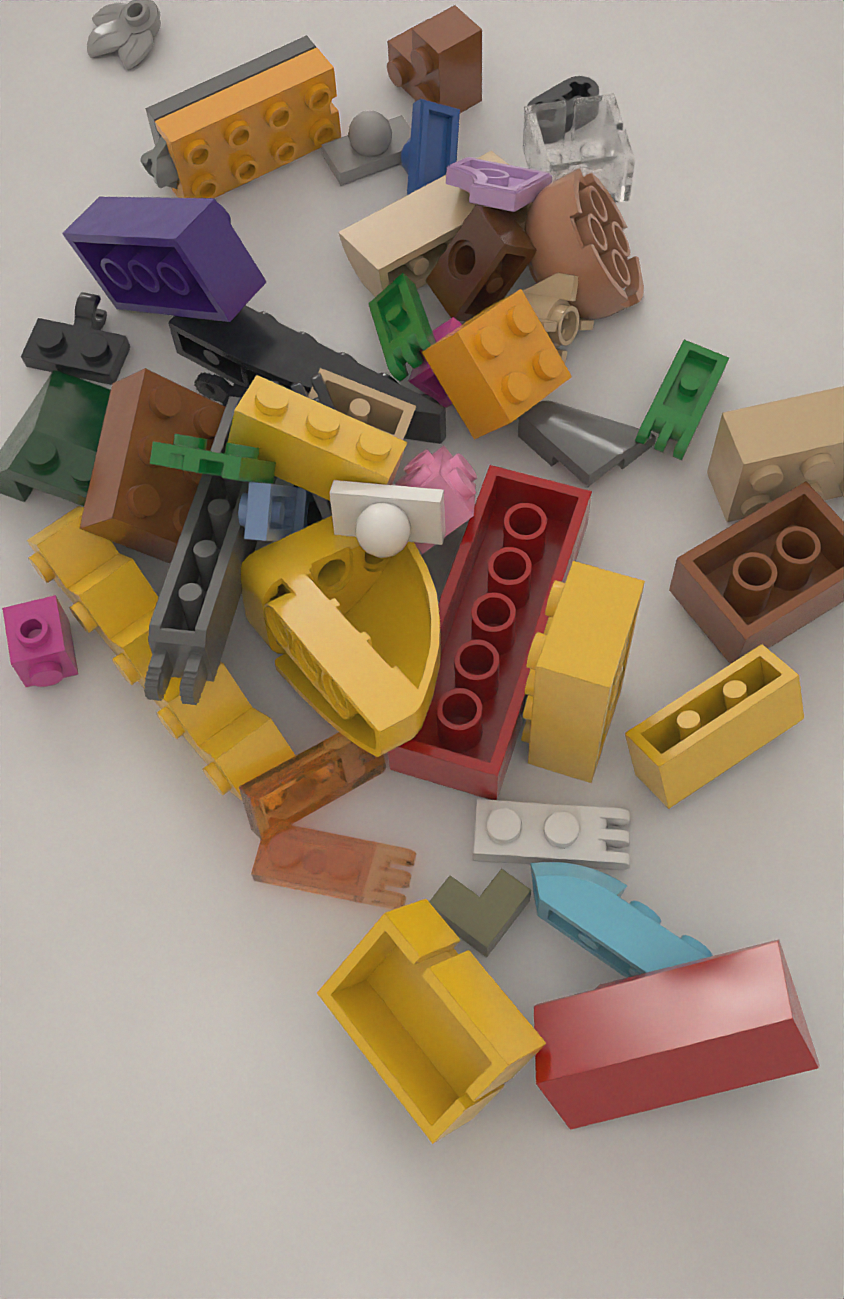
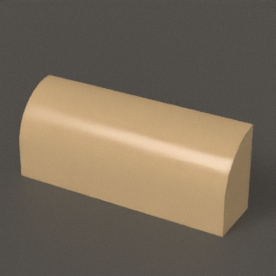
(411, 233)

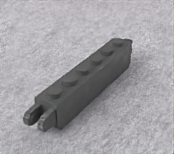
(201, 585)

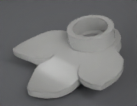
(125, 29)

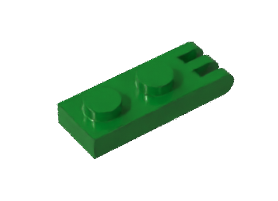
(401, 326)
(683, 397)

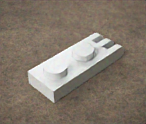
(550, 833)

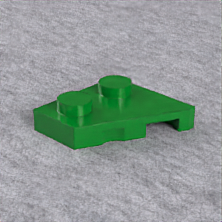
(236, 463)

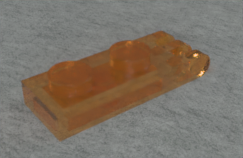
(307, 783)
(334, 866)

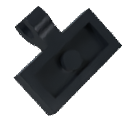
(78, 348)

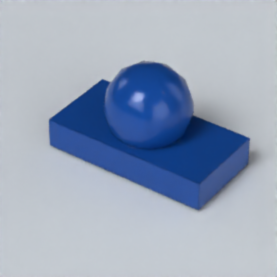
(431, 143)

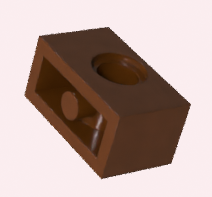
(480, 263)

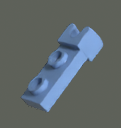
(273, 511)

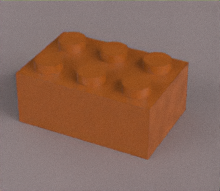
(127, 495)
(764, 573)

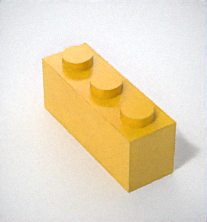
(312, 440)
(715, 725)

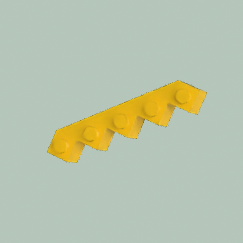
(119, 604)

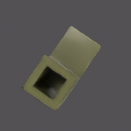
(484, 918)

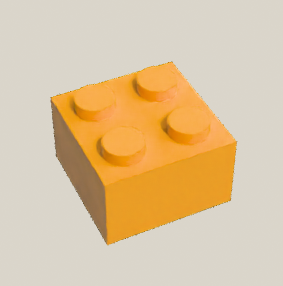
(497, 365)

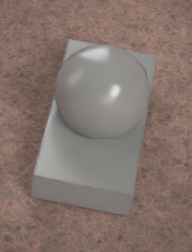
(368, 148)

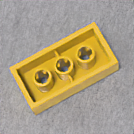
(579, 669)

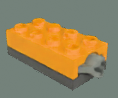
(243, 122)

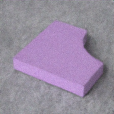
(497, 183)

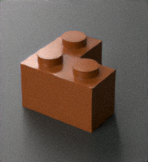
(439, 60)

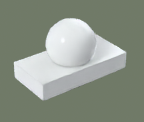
(387, 515)

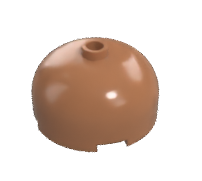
(582, 235)

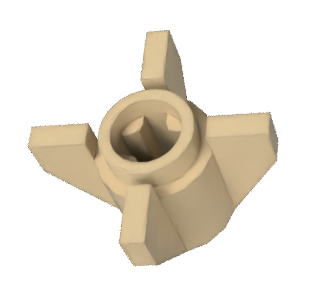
(550, 303)

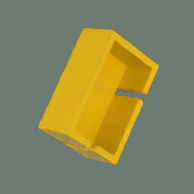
(429, 1018)

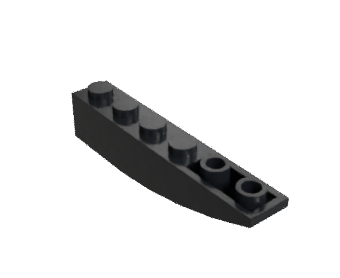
(263, 347)

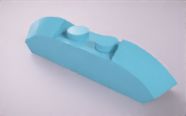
(591, 913)

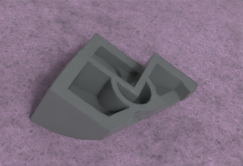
(580, 440)

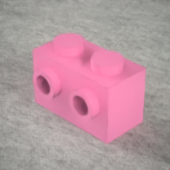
(446, 473)

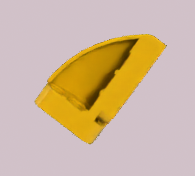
(350, 629)

